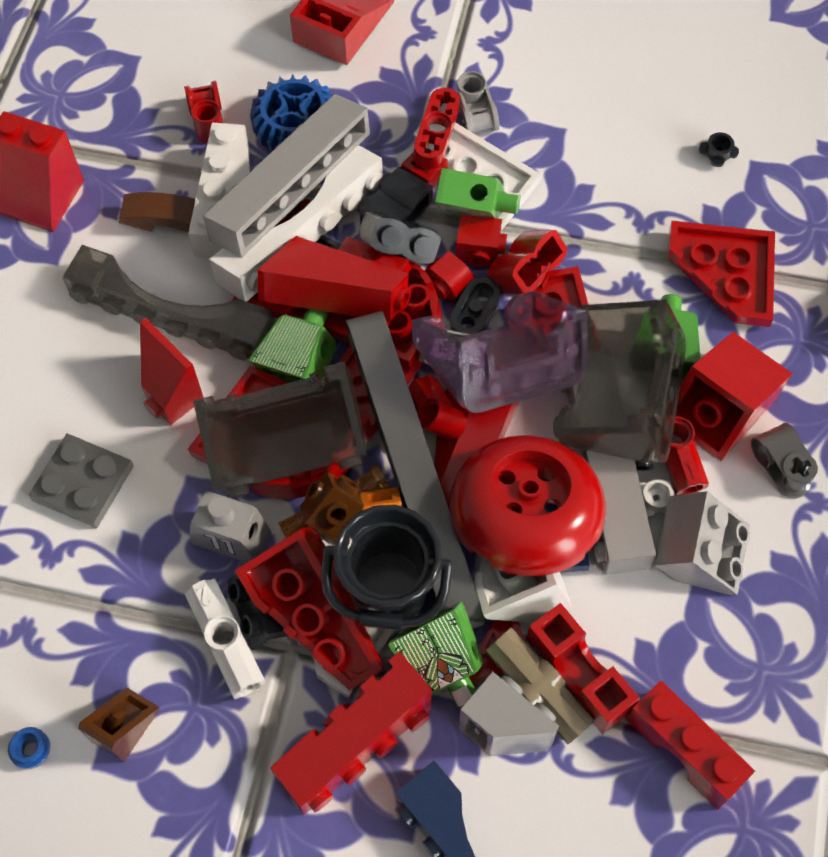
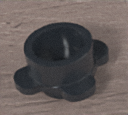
(716, 142)

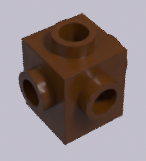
(331, 504)

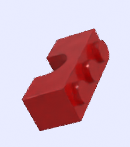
(597, 689)
(708, 759)

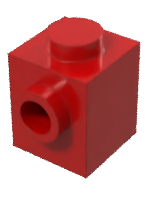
(480, 240)

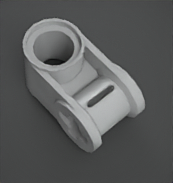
(476, 105)

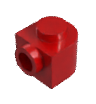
(449, 276)

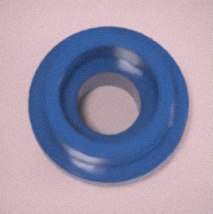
(21, 740)

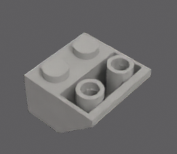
(703, 543)
(505, 721)

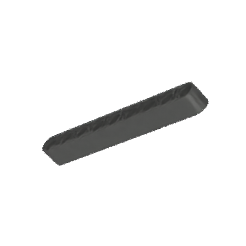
(408, 450)

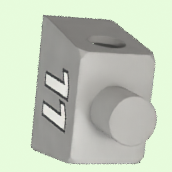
(225, 527)

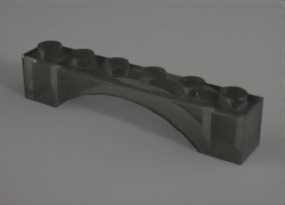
(226, 326)

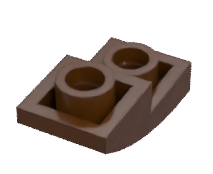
(147, 208)

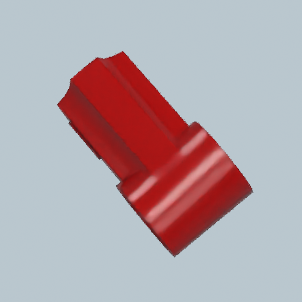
(435, 409)
(684, 461)

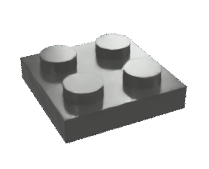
(81, 480)

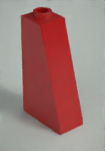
(331, 281)

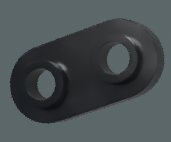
(474, 311)

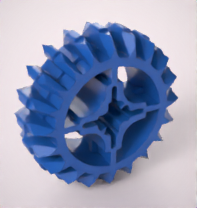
(291, 102)

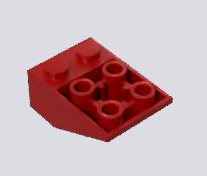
(336, 26)

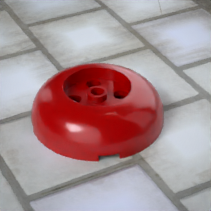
(527, 536)

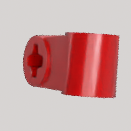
(204, 108)

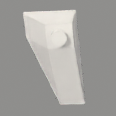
(518, 596)

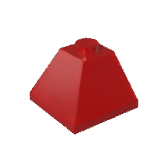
(166, 376)

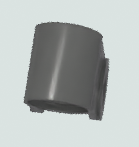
(785, 458)

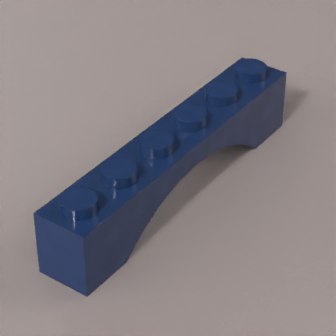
(436, 809)

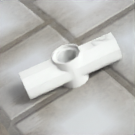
(234, 657)

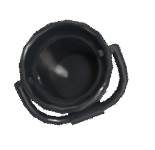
(387, 566)

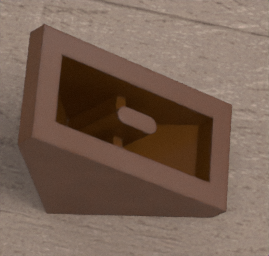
(119, 723)

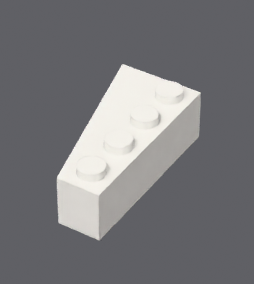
(224, 165)

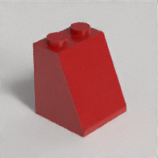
(36, 172)
(729, 393)

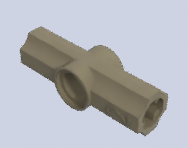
(540, 683)

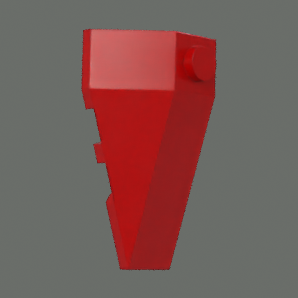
(479, 430)

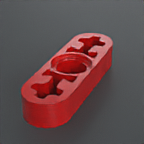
(438, 139)

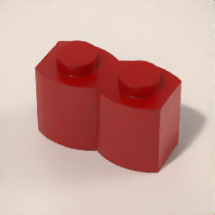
(528, 261)

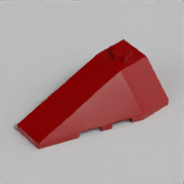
(289, 588)

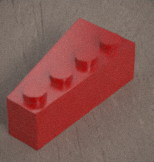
(354, 736)

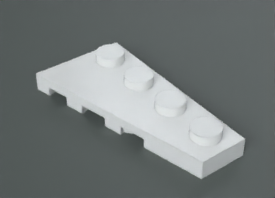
(475, 155)

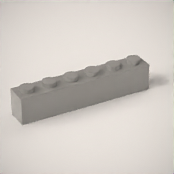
(286, 175)
(626, 534)

